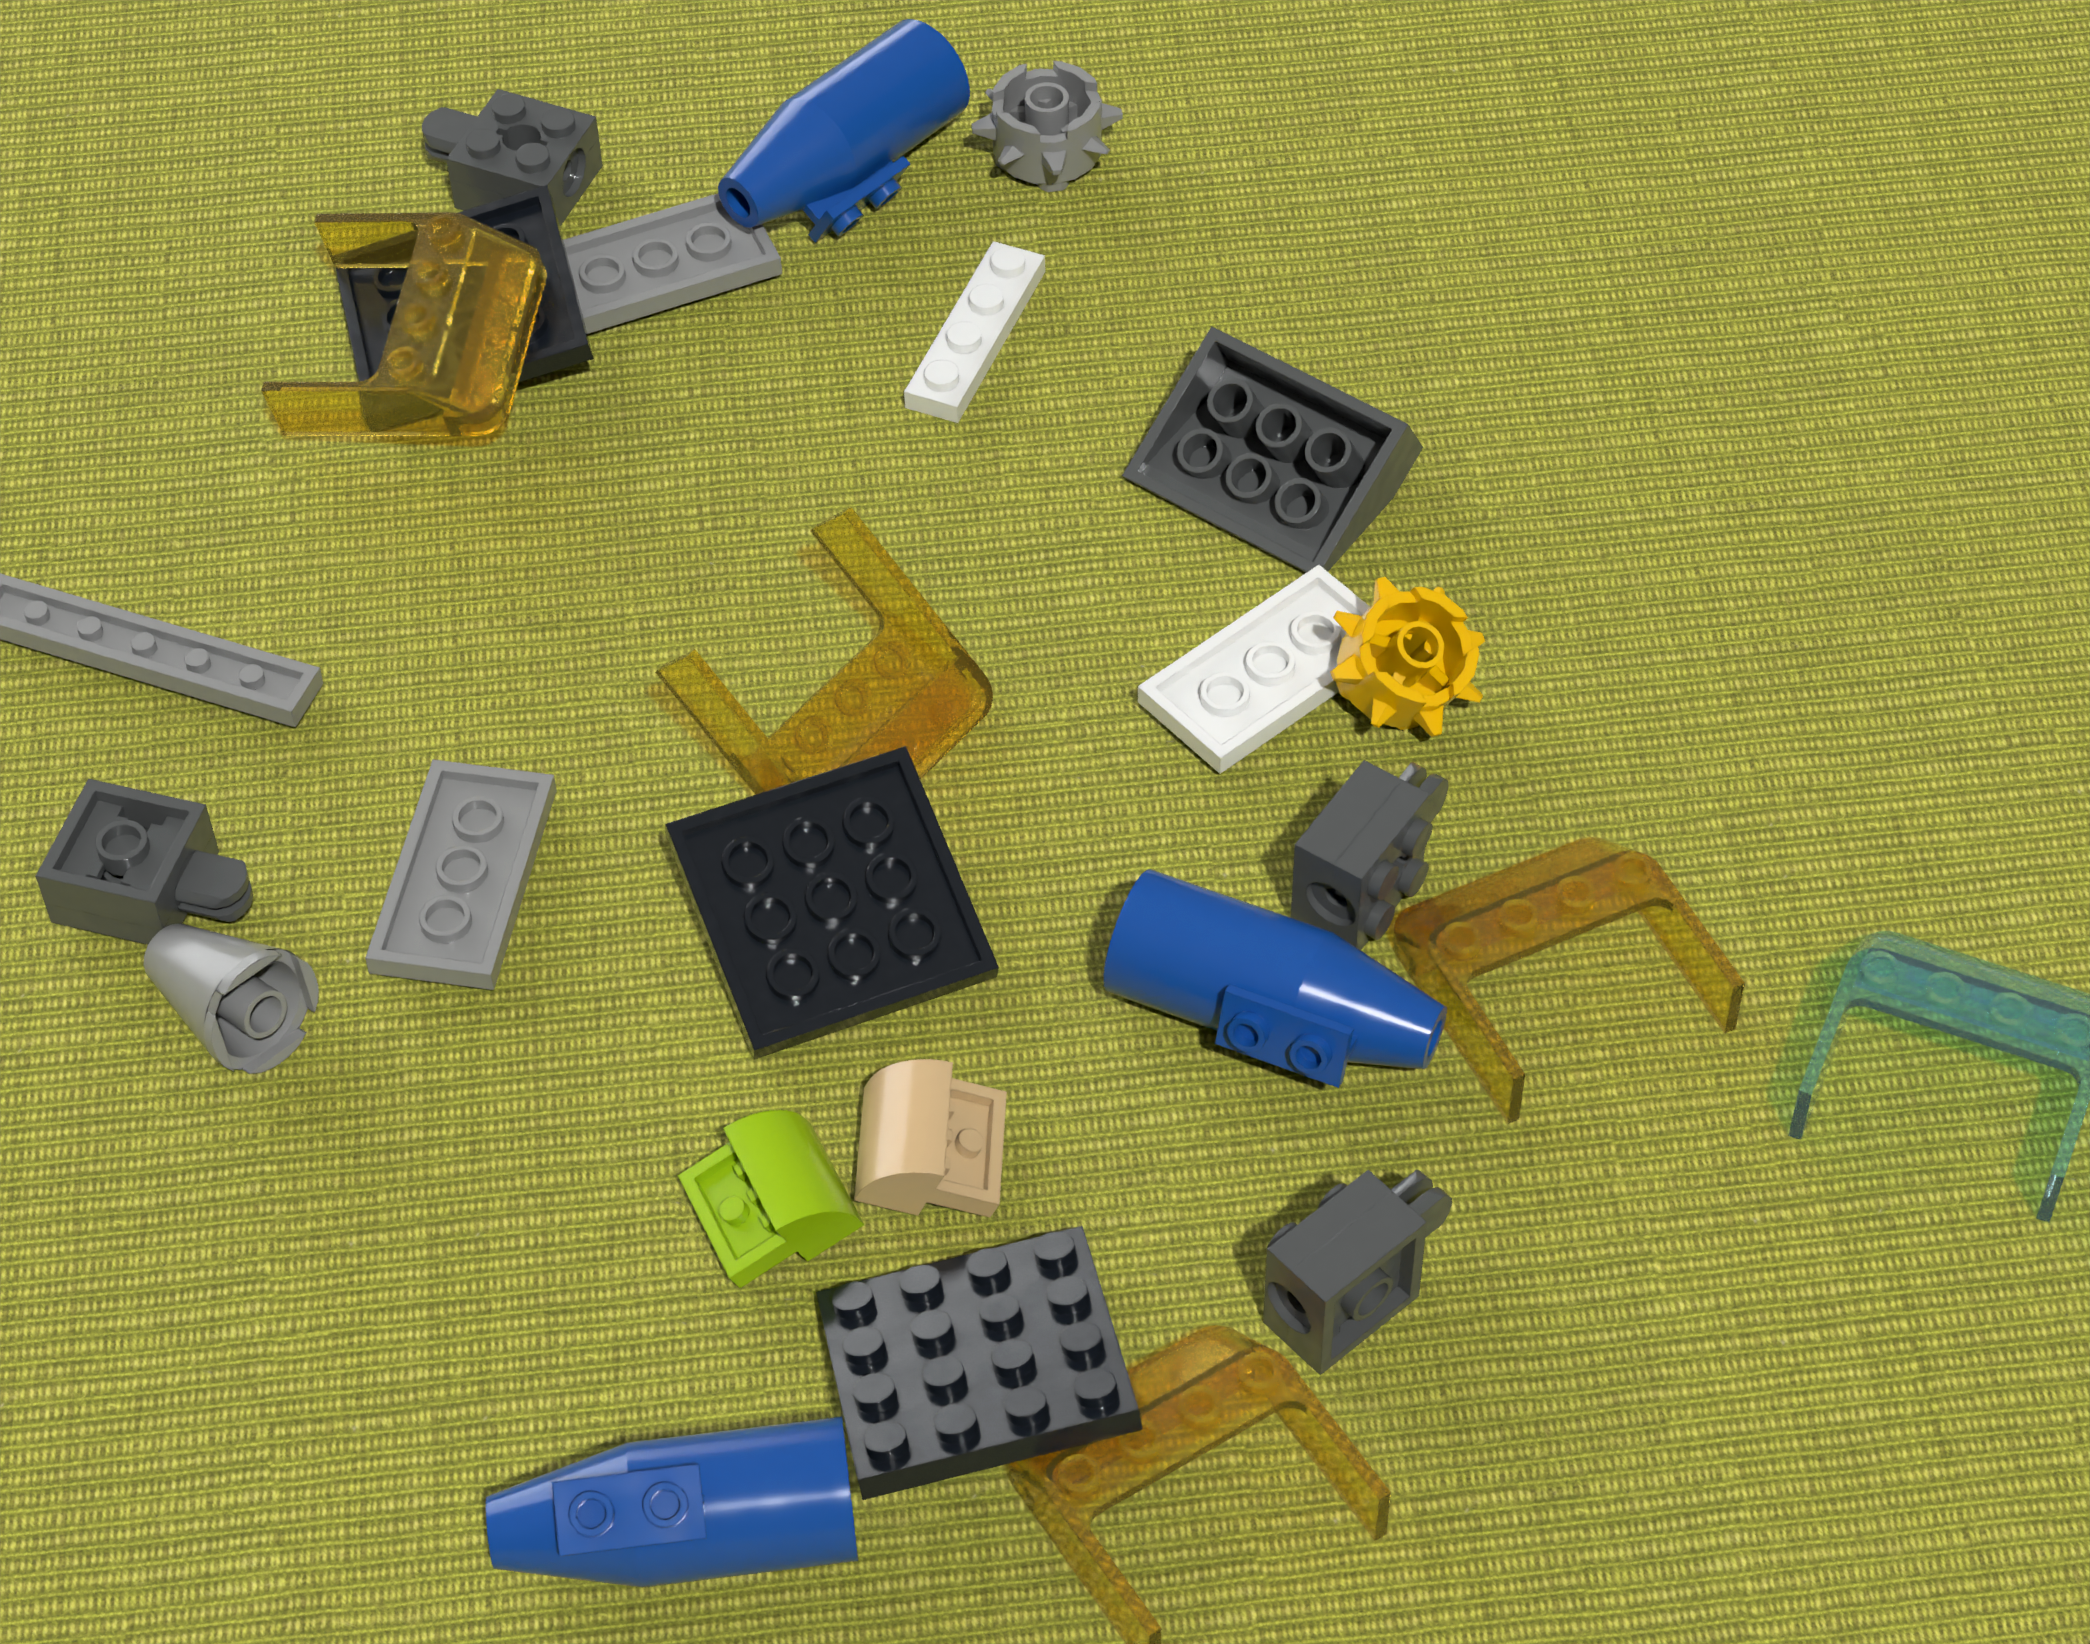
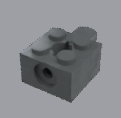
(515, 149)
(1366, 851)
(138, 865)
(1350, 1264)

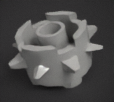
(1047, 124)

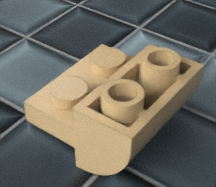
(930, 1140)

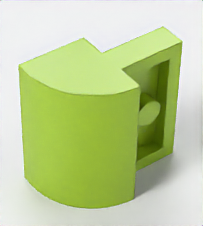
(769, 1195)

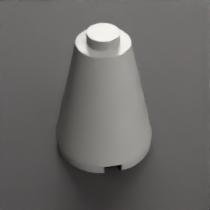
(233, 994)

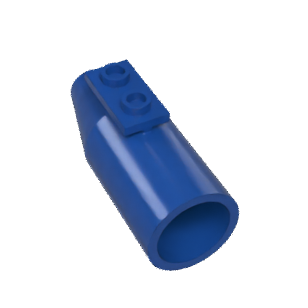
(840, 135)
(1266, 982)
(684, 1509)

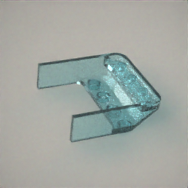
(1967, 1001)

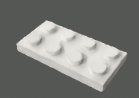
(1255, 672)

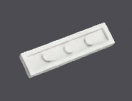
(974, 332)

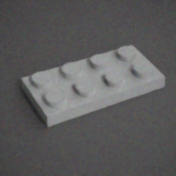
(666, 261)
(461, 875)

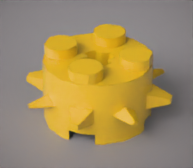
(1407, 657)

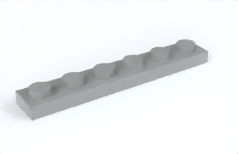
(156, 652)

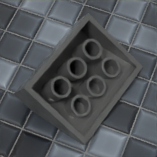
(1273, 454)

